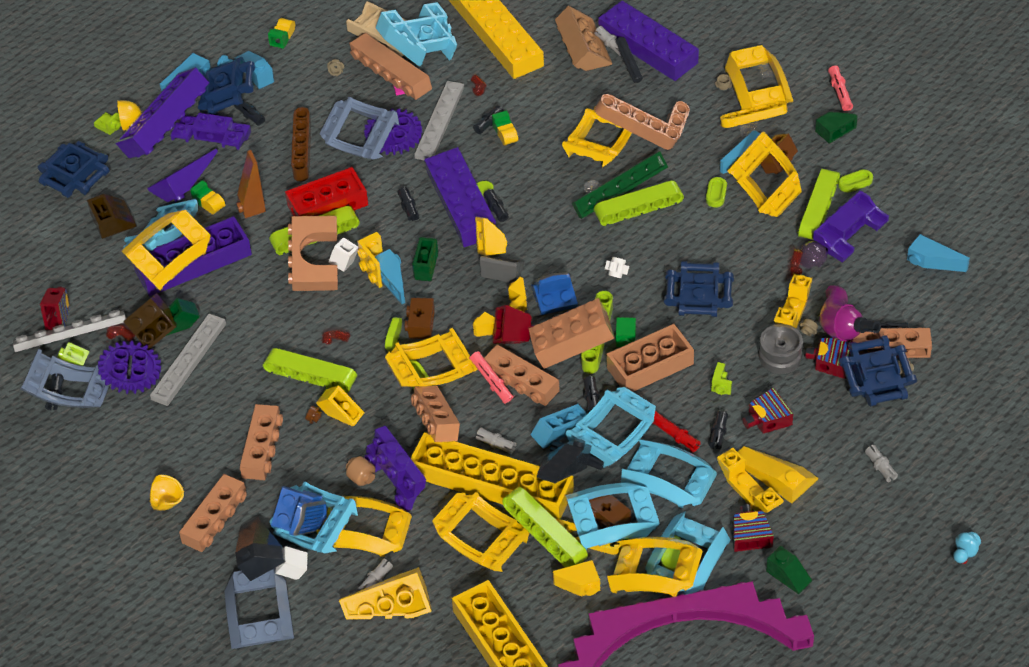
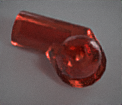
(480, 85)
(795, 262)
(117, 330)
(335, 334)

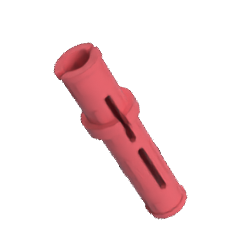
(836, 75)
(495, 382)

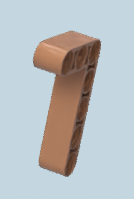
(643, 124)

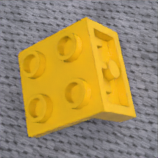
(368, 249)

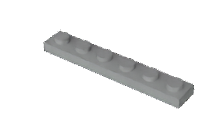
(439, 120)
(60, 332)
(188, 359)

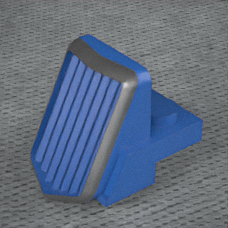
(554, 293)
(299, 511)

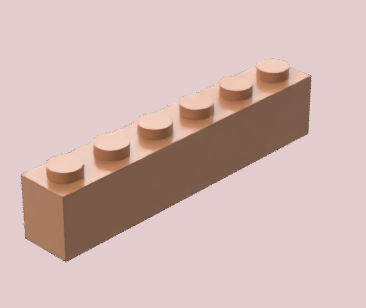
(390, 66)

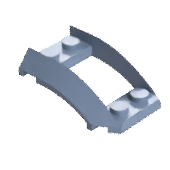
(377, 137)
(43, 366)
(262, 631)

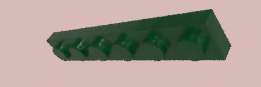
(620, 184)

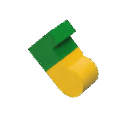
(282, 31)
(504, 128)
(207, 198)

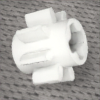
(616, 267)

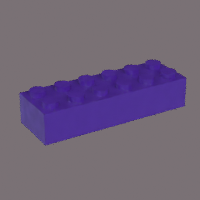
(650, 40)
(162, 113)
(458, 193)
(226, 246)

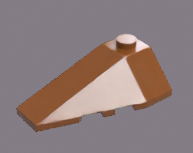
(250, 190)

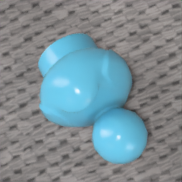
(967, 546)

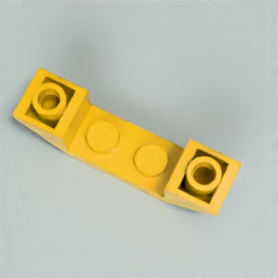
(796, 301)
(485, 323)
(734, 470)

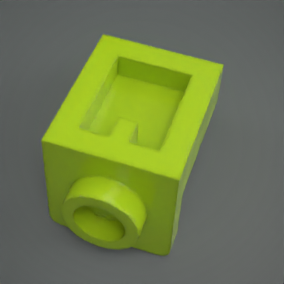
(108, 123)
(73, 354)
(719, 382)

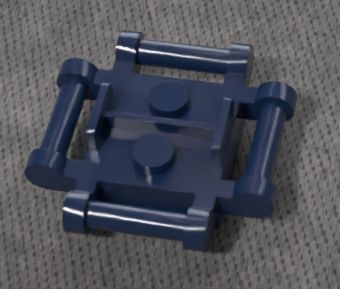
(226, 85)
(71, 166)
(699, 290)
(877, 371)

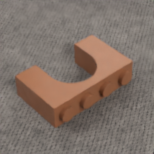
(306, 275)

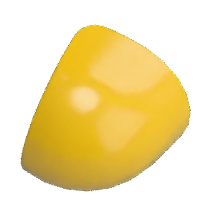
(128, 113)
(165, 492)

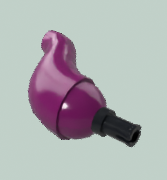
(842, 319)

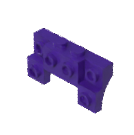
(212, 129)
(846, 222)
(389, 456)

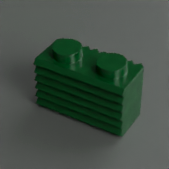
(425, 259)

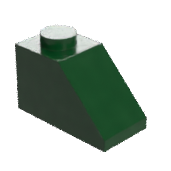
(835, 125)
(184, 314)
(788, 570)

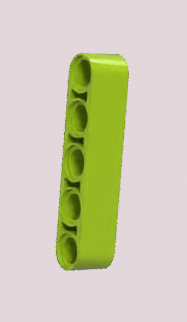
(638, 202)
(819, 203)
(345, 221)
(592, 357)
(309, 369)
(544, 528)

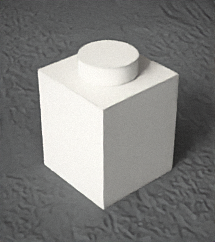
(343, 254)
(295, 563)

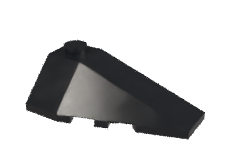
(565, 461)
(257, 550)

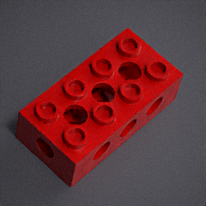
(327, 194)

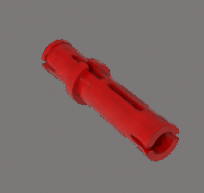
(680, 435)

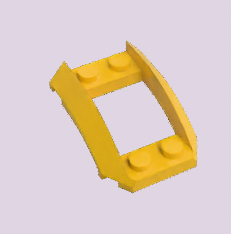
(752, 57)
(581, 147)
(750, 161)
(150, 266)
(450, 344)
(394, 533)
(500, 549)
(625, 571)

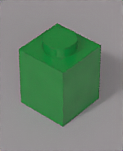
(625, 331)

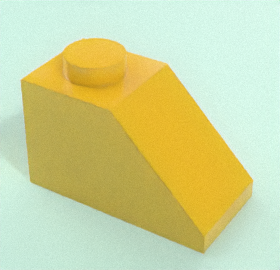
(489, 238)
(340, 406)
(578, 579)

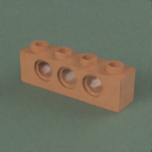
(916, 341)
(522, 375)
(435, 413)
(260, 442)
(213, 513)

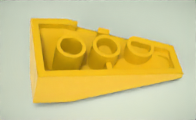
(782, 476)
(396, 596)

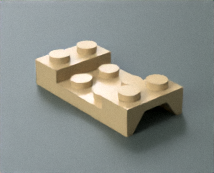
(367, 24)

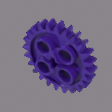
(401, 135)
(114, 366)

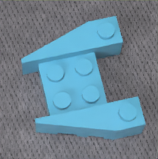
(419, 35)

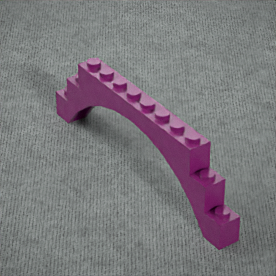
(731, 604)

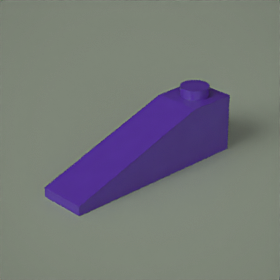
(182, 180)

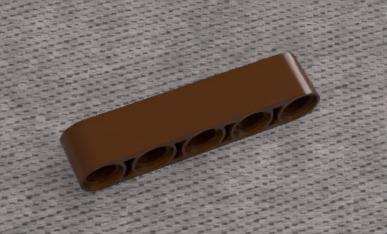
(301, 144)

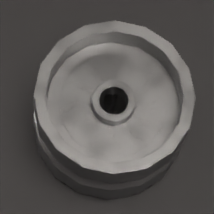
(780, 348)

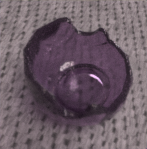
(813, 255)

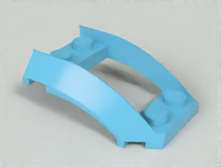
(163, 237)
(602, 447)
(643, 461)
(586, 524)
(332, 527)
(698, 534)

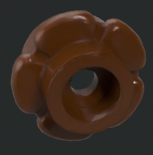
(313, 414)

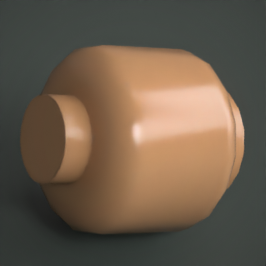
(360, 471)

